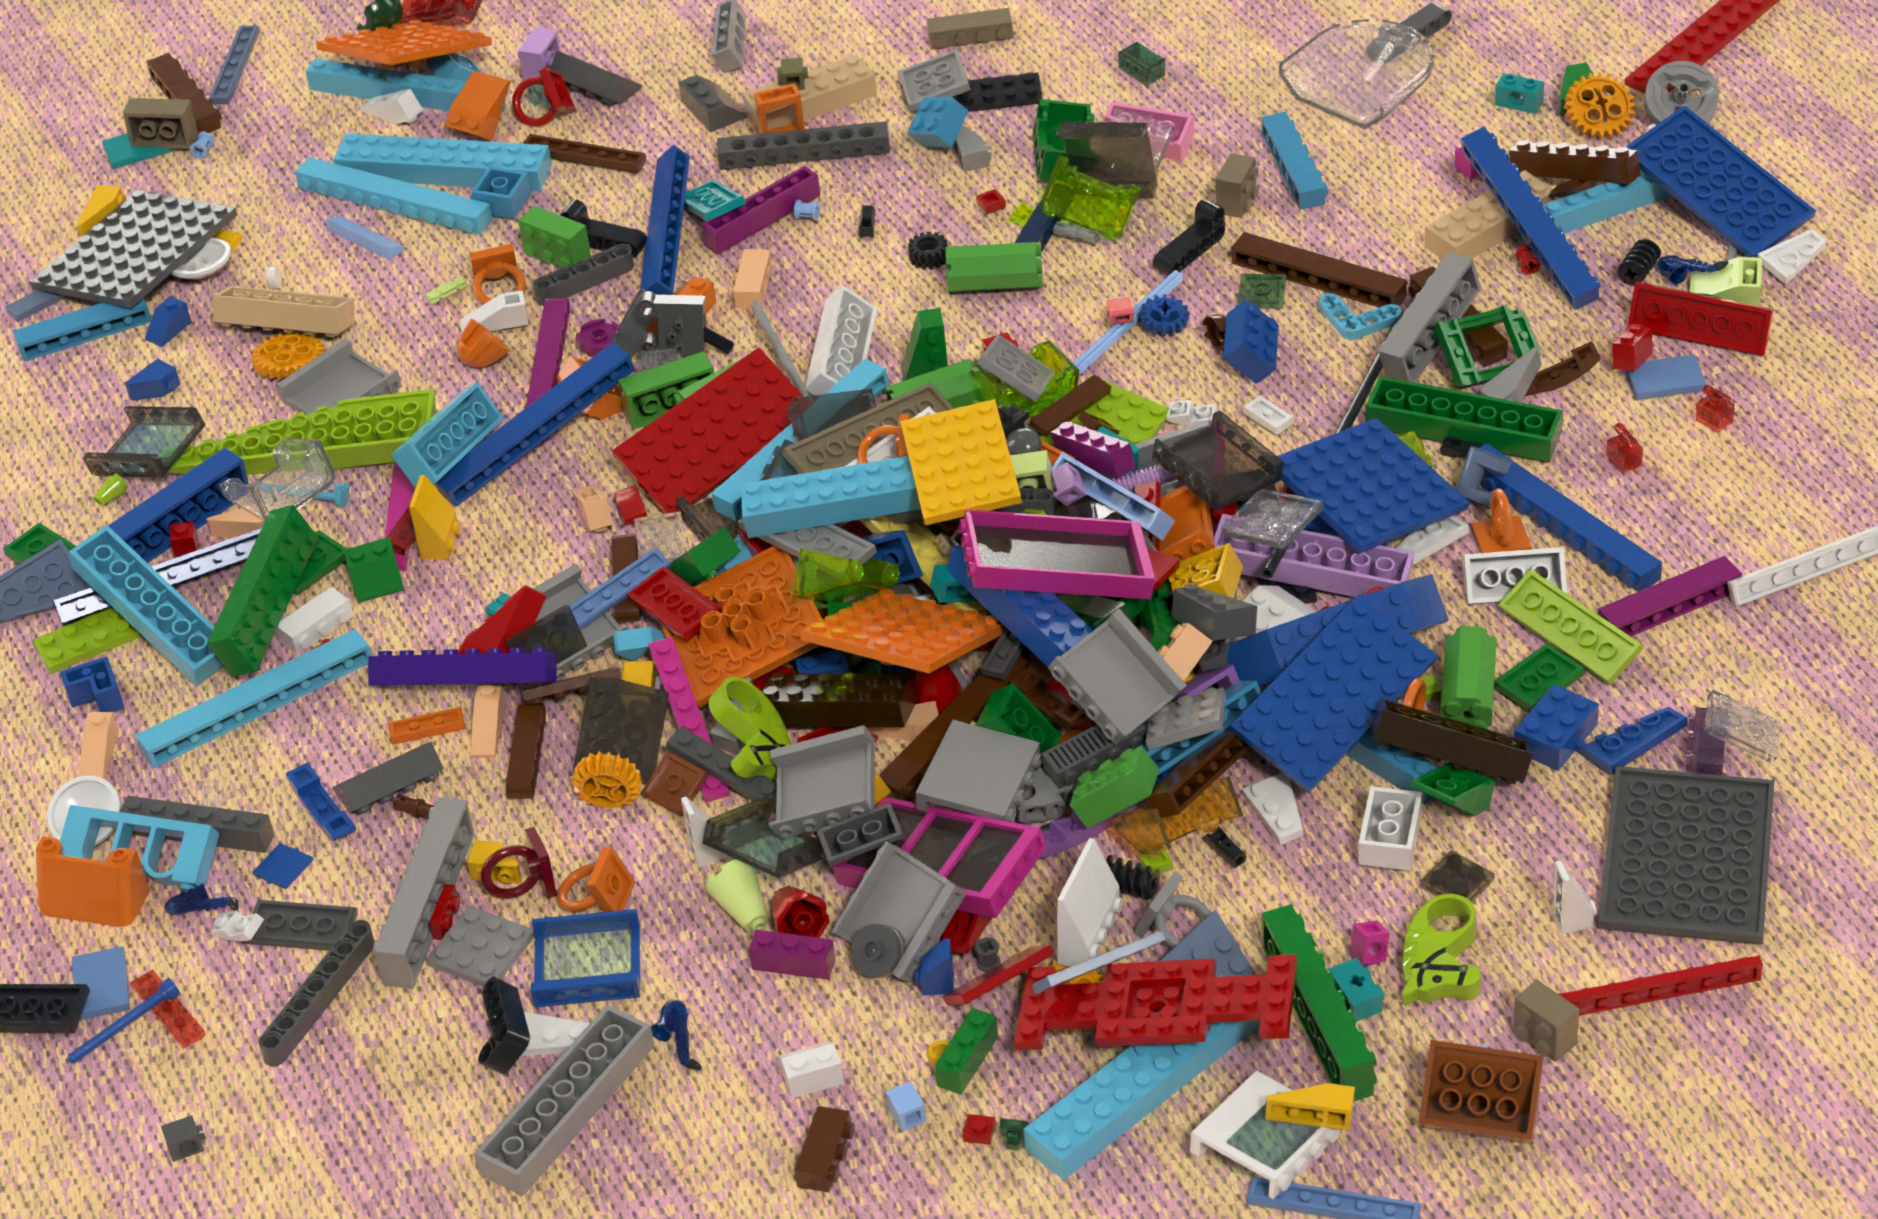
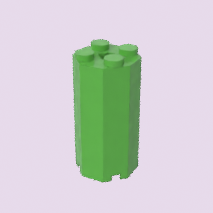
(994, 267)
(951, 381)
(1469, 676)

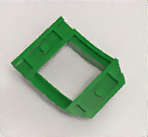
(1457, 352)

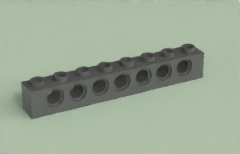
(803, 145)

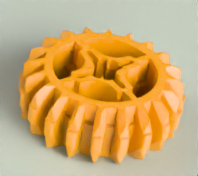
(606, 780)

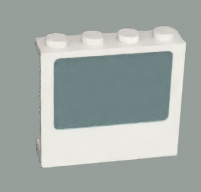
(1264, 1146)

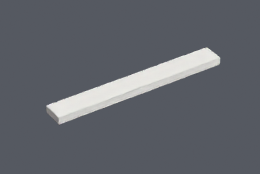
(1803, 567)

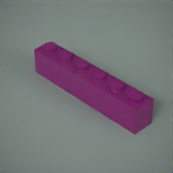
(761, 209)
(1671, 597)

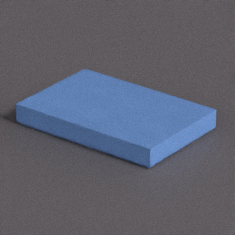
(1667, 377)
(107, 979)

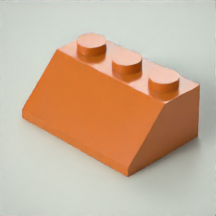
(695, 286)
(603, 407)

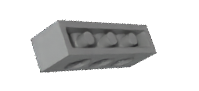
(729, 35)

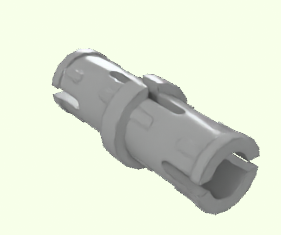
(1076, 233)

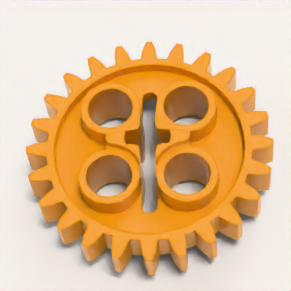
(1618, 102)
(285, 354)

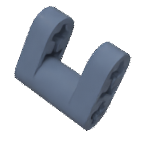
(1473, 471)

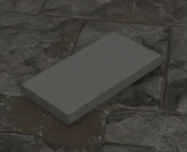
(301, 924)

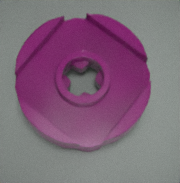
(590, 330)

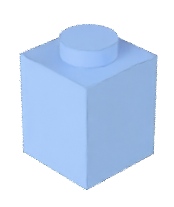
(906, 1106)

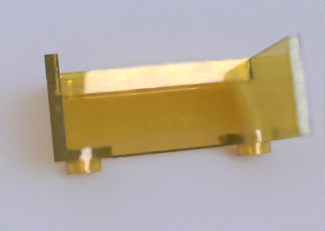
(1153, 834)

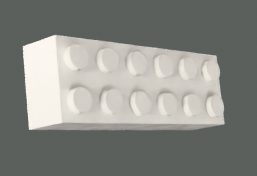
(841, 339)

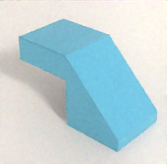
(635, 642)

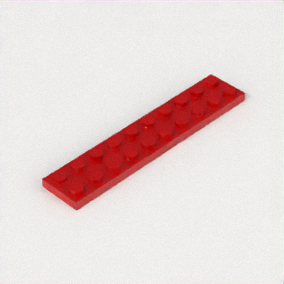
(1702, 38)

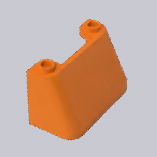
(90, 889)

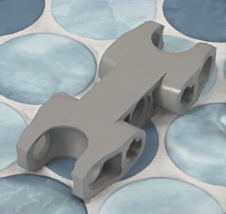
(1045, 798)

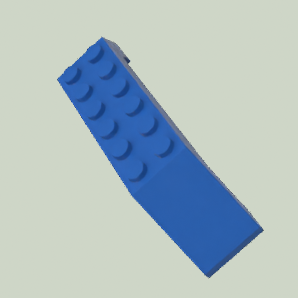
(1268, 653)

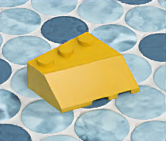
(1211, 570)

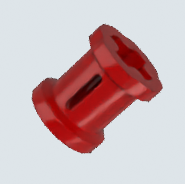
(1530, 259)

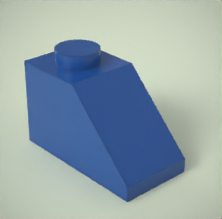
(168, 321)
(153, 381)
(936, 970)

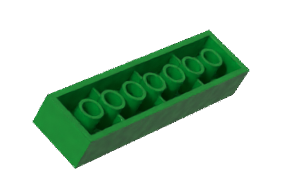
(1444, 412)
(262, 591)
(1320, 1005)

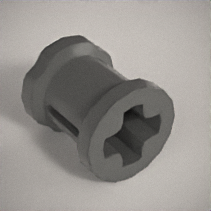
(987, 951)

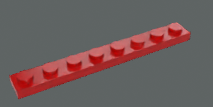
(1666, 985)

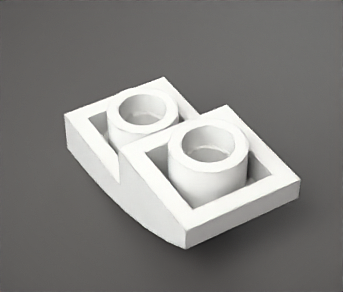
(1186, 414)
(235, 926)

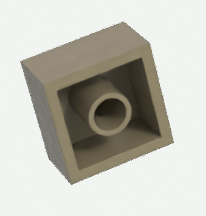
(1237, 184)
(1545, 1020)

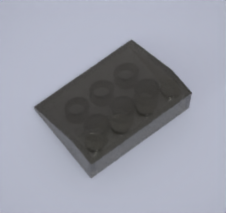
(623, 721)

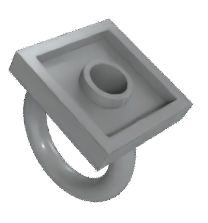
(1163, 906)

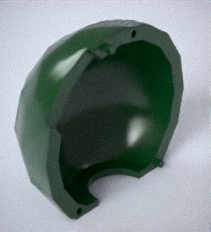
(382, 14)

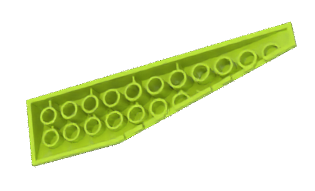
(352, 433)

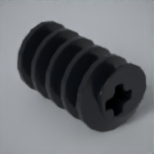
(1639, 261)
(1134, 880)

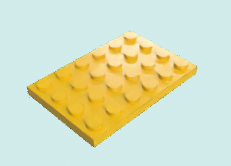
(960, 462)

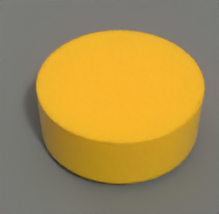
(935, 1051)

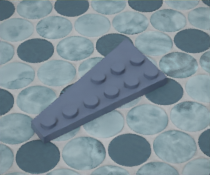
(38, 582)
(1210, 941)

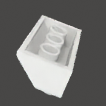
(1494, 574)

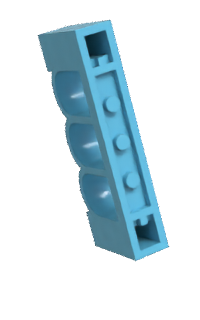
(194, 854)

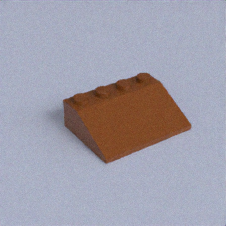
(1481, 1091)

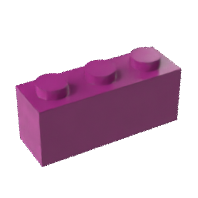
(792, 954)

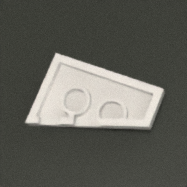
(1792, 255)
(1433, 537)
(1275, 807)
(551, 1034)

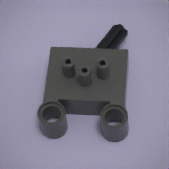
(679, 324)

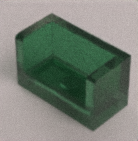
(1141, 63)

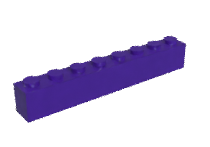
(465, 668)

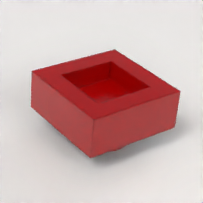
(991, 201)
(979, 1129)

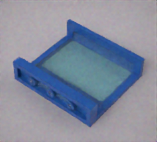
(586, 958)

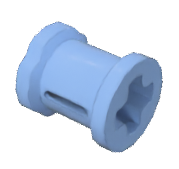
(202, 145)
(807, 210)

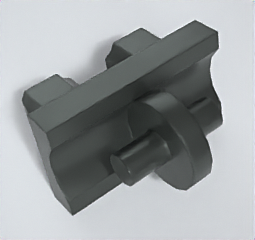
(1012, 418)

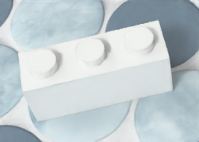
(314, 620)

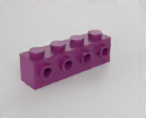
(1094, 449)

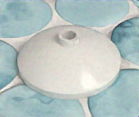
(205, 260)
(84, 792)

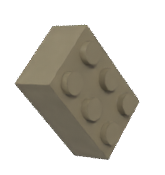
(160, 123)

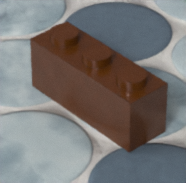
(824, 1149)

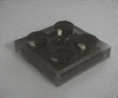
(1457, 876)

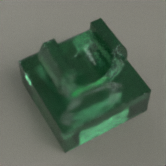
(1013, 1132)

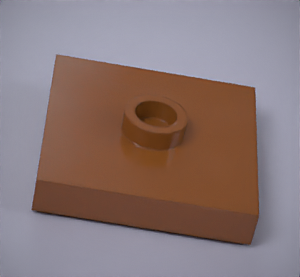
(672, 781)

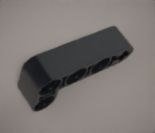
(603, 234)
(1194, 241)
(507, 1026)

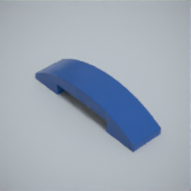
(319, 803)

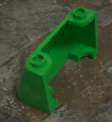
(1046, 125)

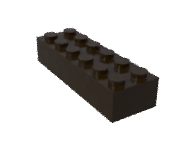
(842, 699)
(1451, 741)

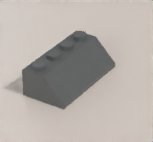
(594, 79)
(389, 777)

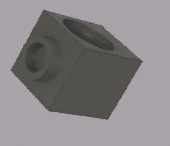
(183, 1138)

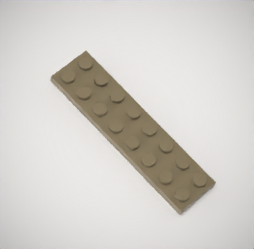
(840, 443)

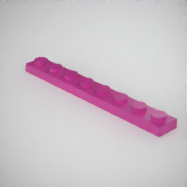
(683, 704)

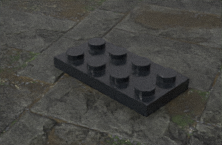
(1002, 92)
(41, 1007)

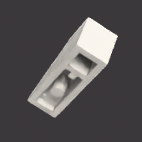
(394, 107)
(695, 825)
(1571, 904)

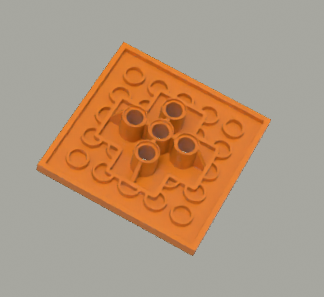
(404, 44)
(756, 628)
(904, 631)

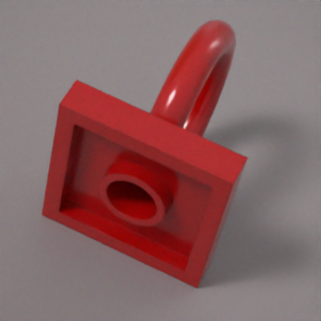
(554, 91)

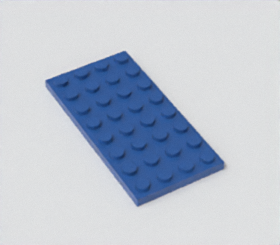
(1720, 183)
(1332, 692)

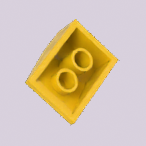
(433, 521)

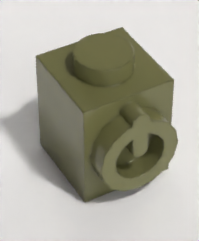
(792, 72)

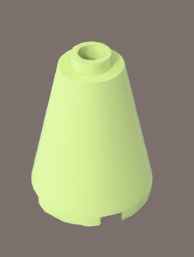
(739, 894)

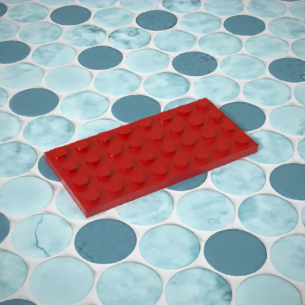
(709, 432)

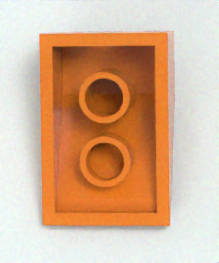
(478, 106)

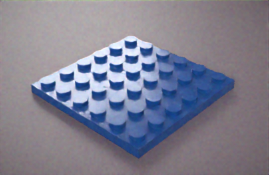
(1370, 485)

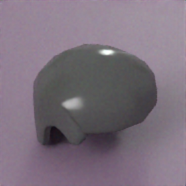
(1023, 441)

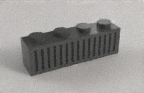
(1086, 753)

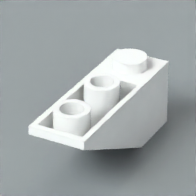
(500, 313)

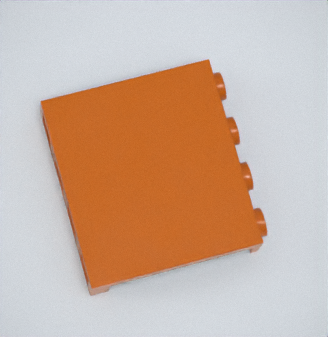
(1192, 526)

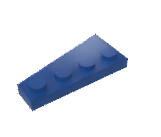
(1632, 739)

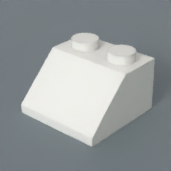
(811, 1069)

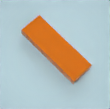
(426, 725)

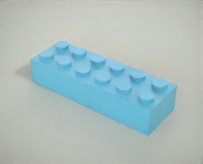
(448, 435)

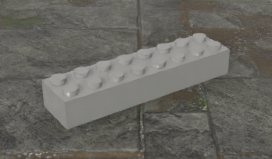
(434, 863)
(564, 1100)

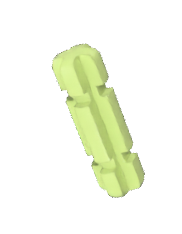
(446, 290)

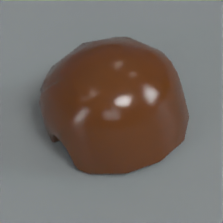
(1215, 329)

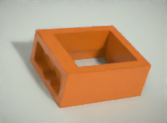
(767, 100)

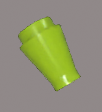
(111, 489)

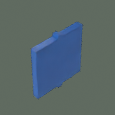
(282, 866)

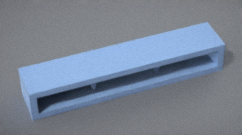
(1120, 499)

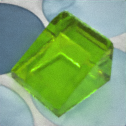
(1021, 214)

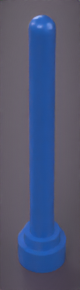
(166, 991)

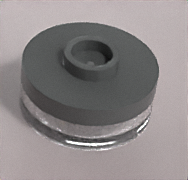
(877, 950)

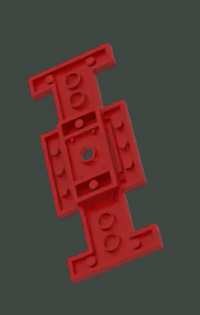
(1186, 1013)

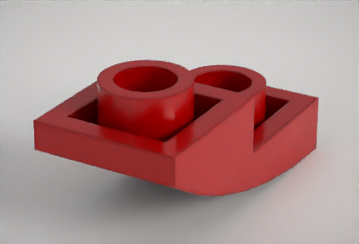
(630, 504)

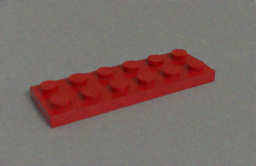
(1701, 318)

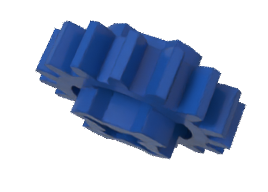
(1164, 315)

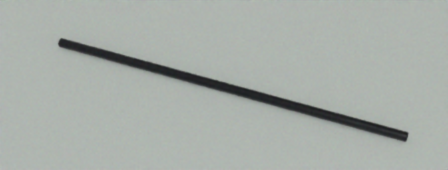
(1346, 422)

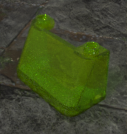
(1088, 200)
(1063, 381)
(840, 578)

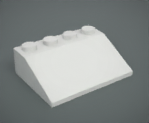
(1086, 907)

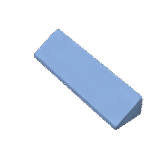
(364, 237)

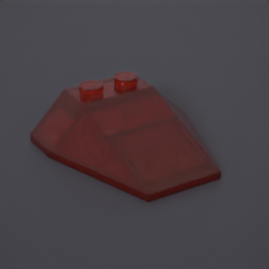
(440, 11)

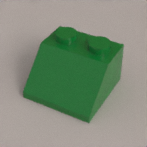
(374, 569)

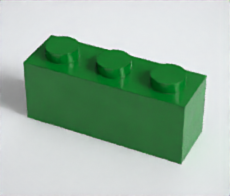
(966, 1051)

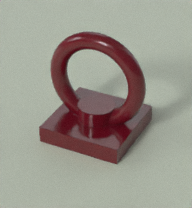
(536, 863)

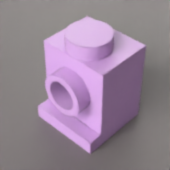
(1067, 484)

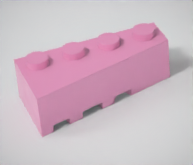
(1183, 124)

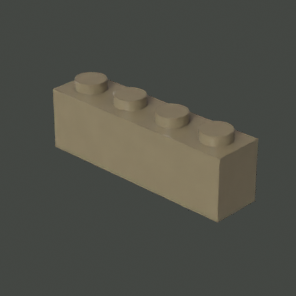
(970, 28)

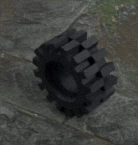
(919, 252)

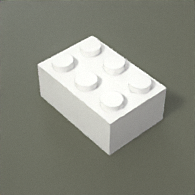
(1390, 828)

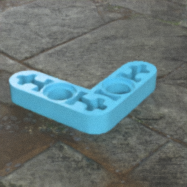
(1357, 324)

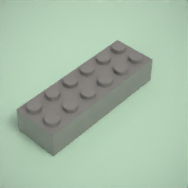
(1442, 298)

